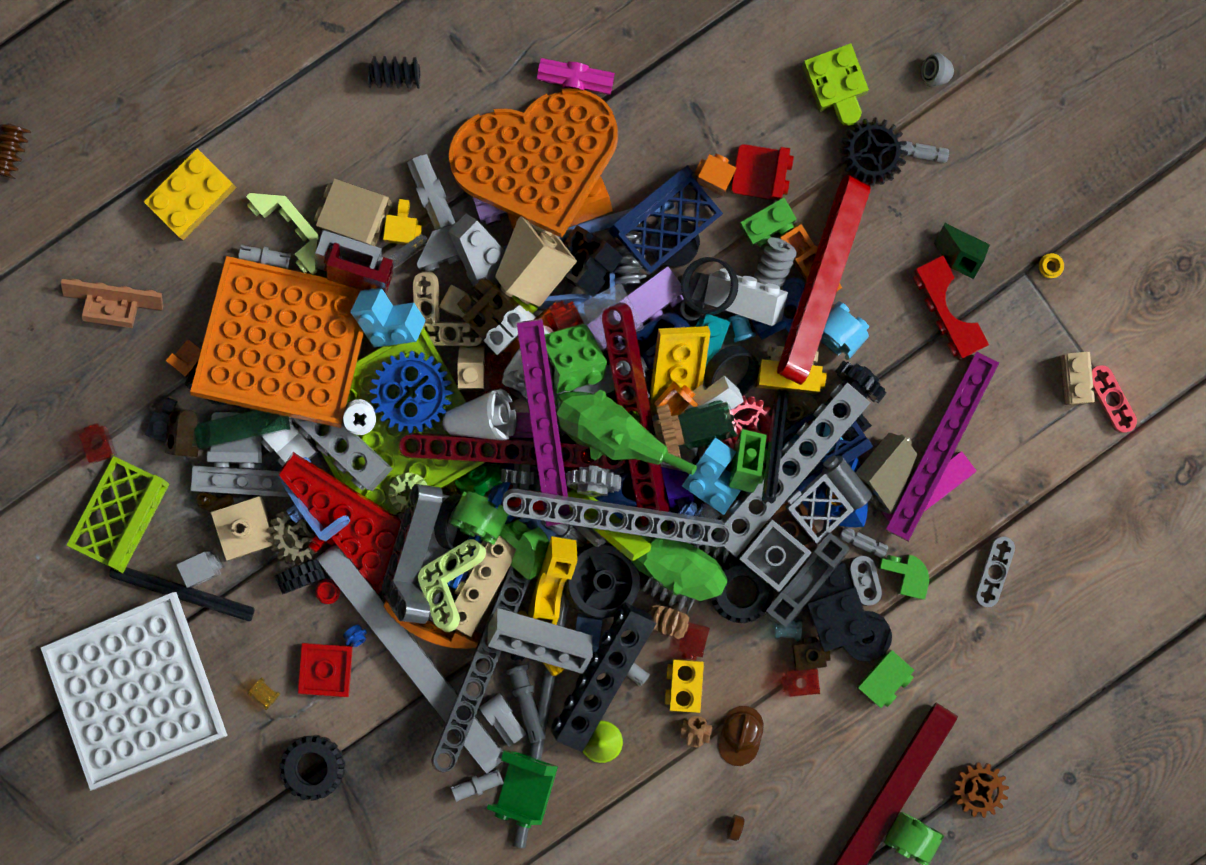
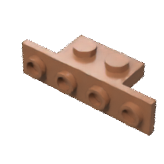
(110, 303)

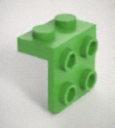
(575, 358)

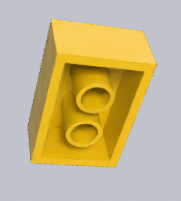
(190, 194)

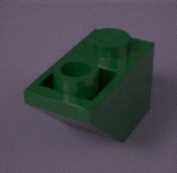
(961, 250)

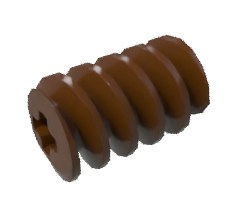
(10, 146)

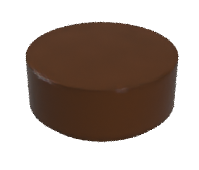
(735, 827)

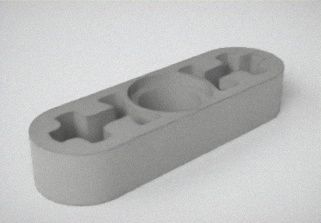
(1005, 567)

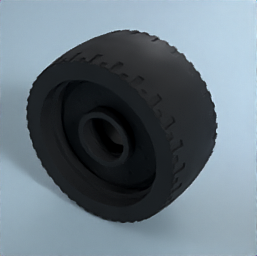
(583, 589)

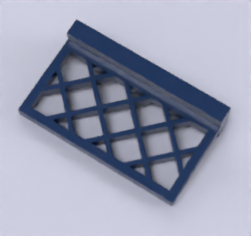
(648, 208)
(849, 450)

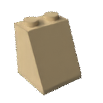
(353, 212)
(533, 263)

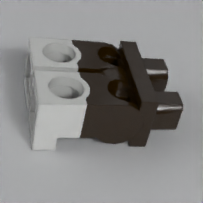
(493, 315)

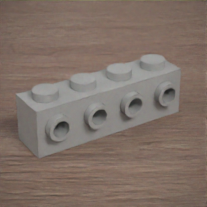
(539, 640)

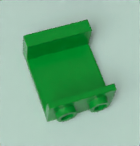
(524, 789)

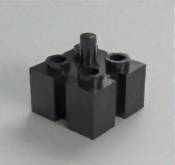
(593, 261)

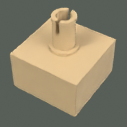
(243, 528)

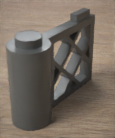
(840, 482)

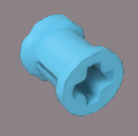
(741, 328)

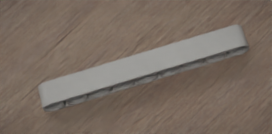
(627, 524)

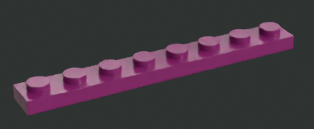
(542, 411)
(942, 446)

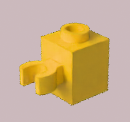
(401, 228)

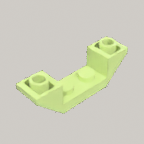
(266, 204)

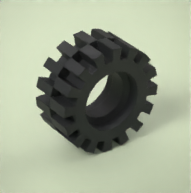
(299, 576)

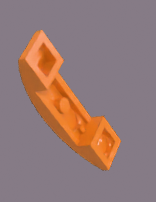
(435, 635)

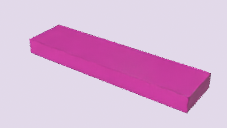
(955, 473)

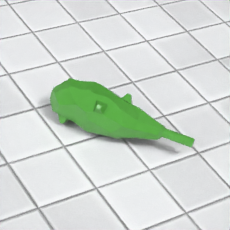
(611, 430)
(682, 569)

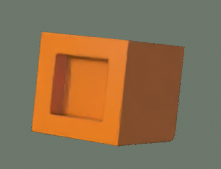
(186, 358)

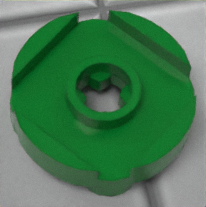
(481, 478)

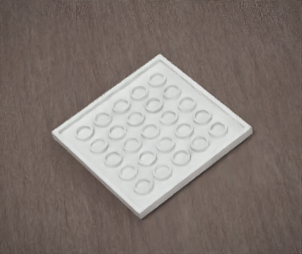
(133, 691)

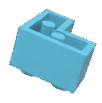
(384, 322)
(712, 479)

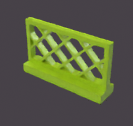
(136, 524)

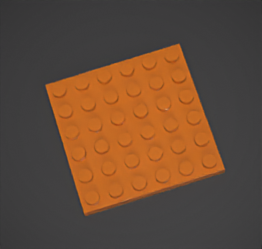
(280, 343)

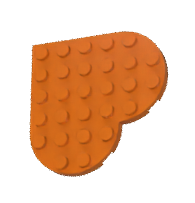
(539, 159)

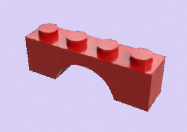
(963, 336)

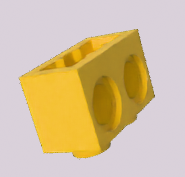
(692, 685)

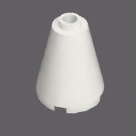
(483, 417)

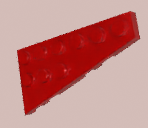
(371, 529)

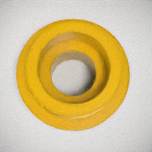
(1059, 265)

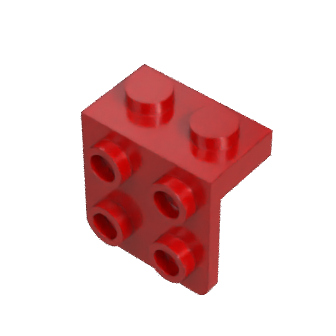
(762, 172)

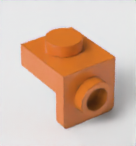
(677, 398)

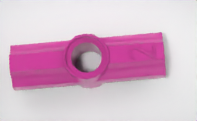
(575, 76)

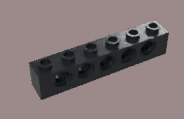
(578, 733)

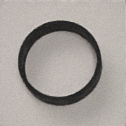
(685, 285)
(725, 355)
(441, 523)

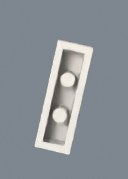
(753, 300)

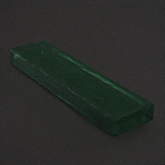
(239, 428)

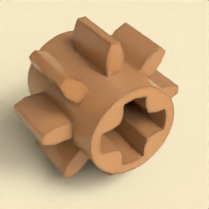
(696, 731)

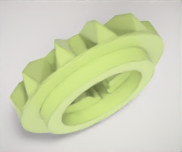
(399, 484)

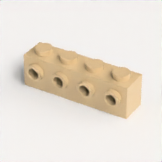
(482, 585)

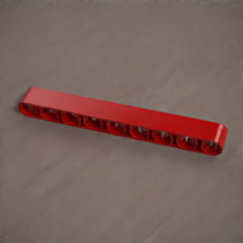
(823, 280)

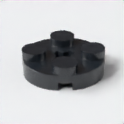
(686, 253)
(873, 648)

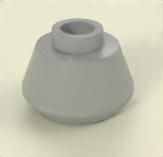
(937, 70)

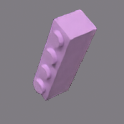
(656, 295)

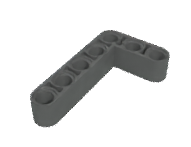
(409, 553)

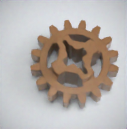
(668, 430)

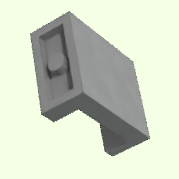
(350, 250)

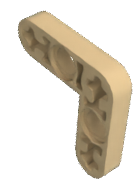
(433, 320)

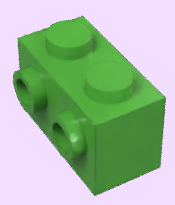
(768, 222)
(748, 461)
(886, 679)

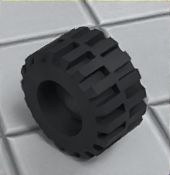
(747, 613)
(292, 777)

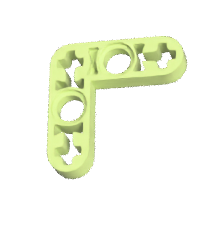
(439, 582)

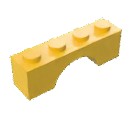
(556, 569)

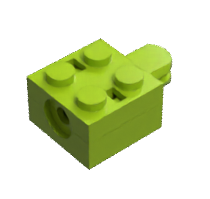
(839, 83)

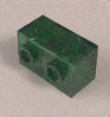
(703, 425)

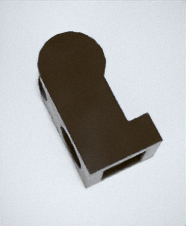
(180, 433)

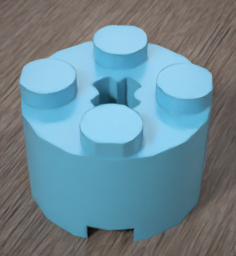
(843, 331)

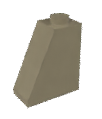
(888, 471)

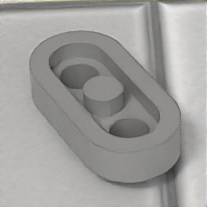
(866, 580)

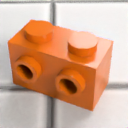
(715, 173)

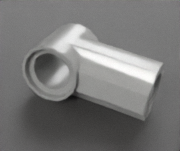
(500, 715)

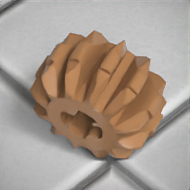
(669, 621)

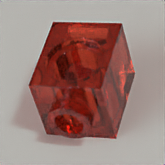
(563, 316)
(107, 449)

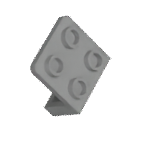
(242, 452)

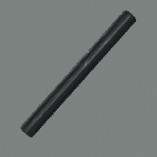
(775, 446)
(185, 594)

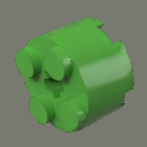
(479, 517)
(914, 838)

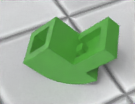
(529, 546)
(914, 575)

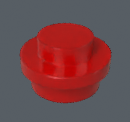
(327, 591)

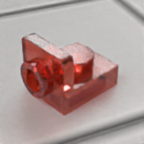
(694, 641)

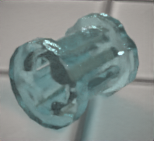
(793, 631)

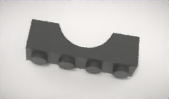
(807, 581)

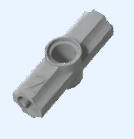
(431, 192)

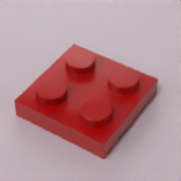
(325, 670)

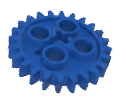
(396, 374)

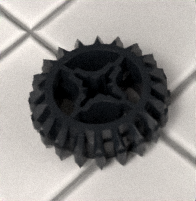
(893, 146)

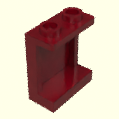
(355, 274)

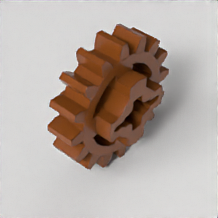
(970, 795)

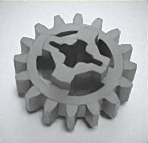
(593, 481)

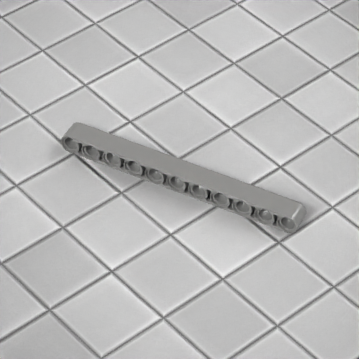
(408, 653)

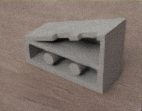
(477, 250)

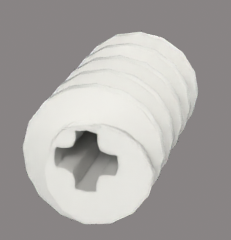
(357, 426)

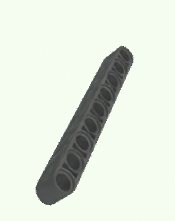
(473, 675)

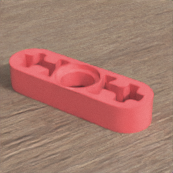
(1128, 412)

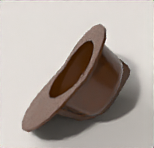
(741, 735)

